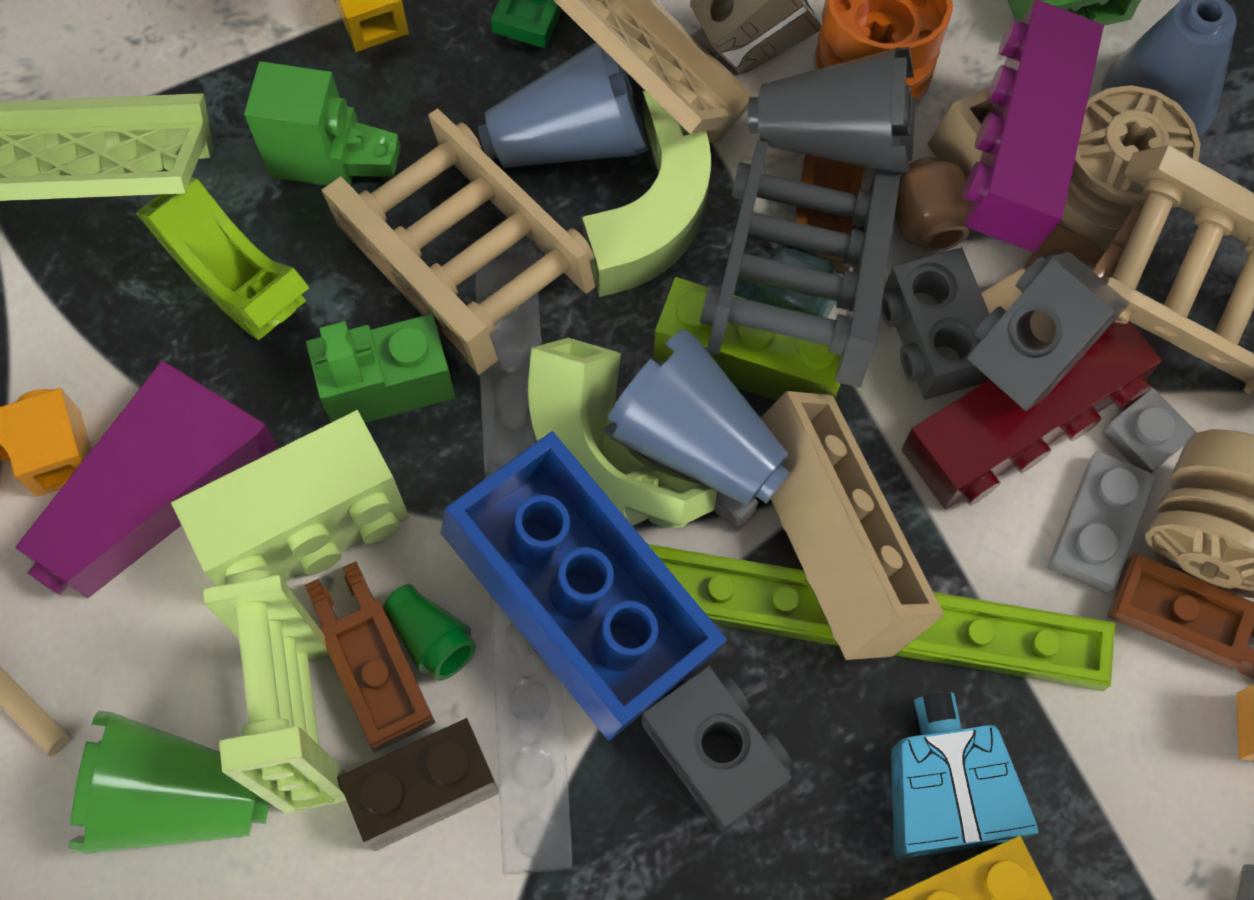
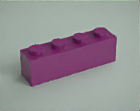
(1034, 126)

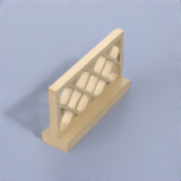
(665, 62)

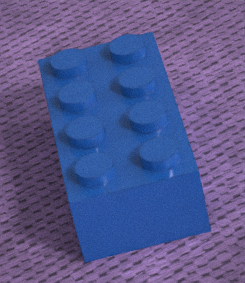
(580, 584)

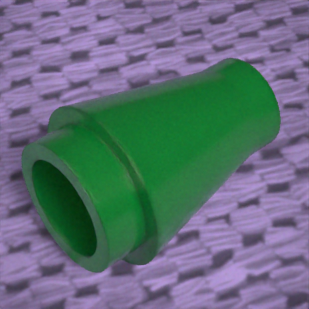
(432, 635)

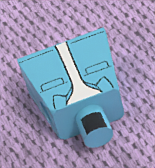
(954, 786)

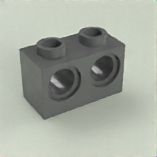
(925, 326)

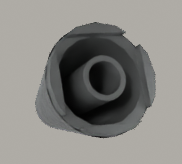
(843, 112)

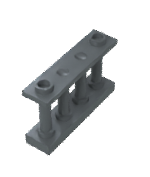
(858, 291)

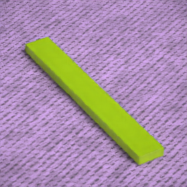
(968, 635)

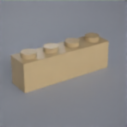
(846, 532)

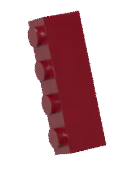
(988, 433)

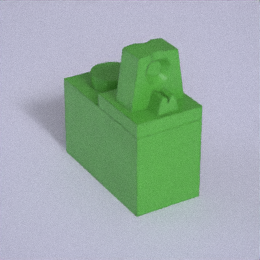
(310, 131)
(380, 368)

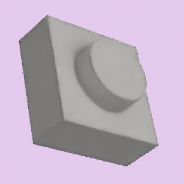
(1148, 432)

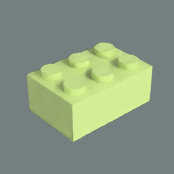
(295, 506)

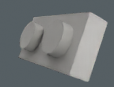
(1102, 522)

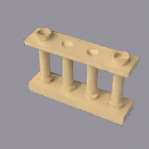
(1219, 210)
(435, 287)

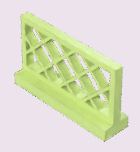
(63, 143)

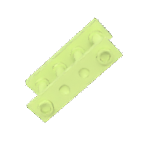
(280, 744)

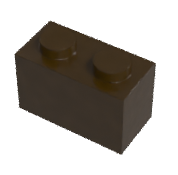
(418, 785)

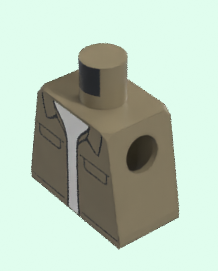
(752, 30)

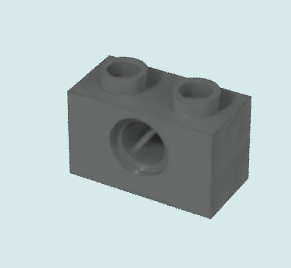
(1081, 311)
(727, 789)

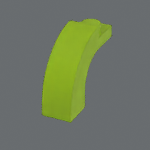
(223, 261)

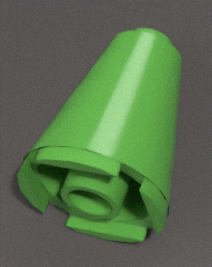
(155, 791)

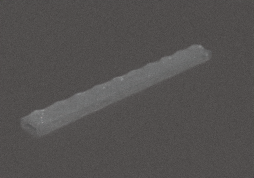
(525, 689)

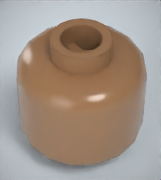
(932, 204)

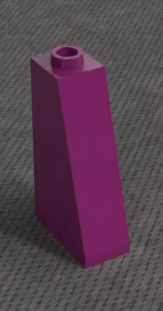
(121, 494)

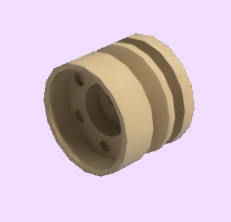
(1113, 129)
(1209, 513)

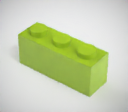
(749, 356)

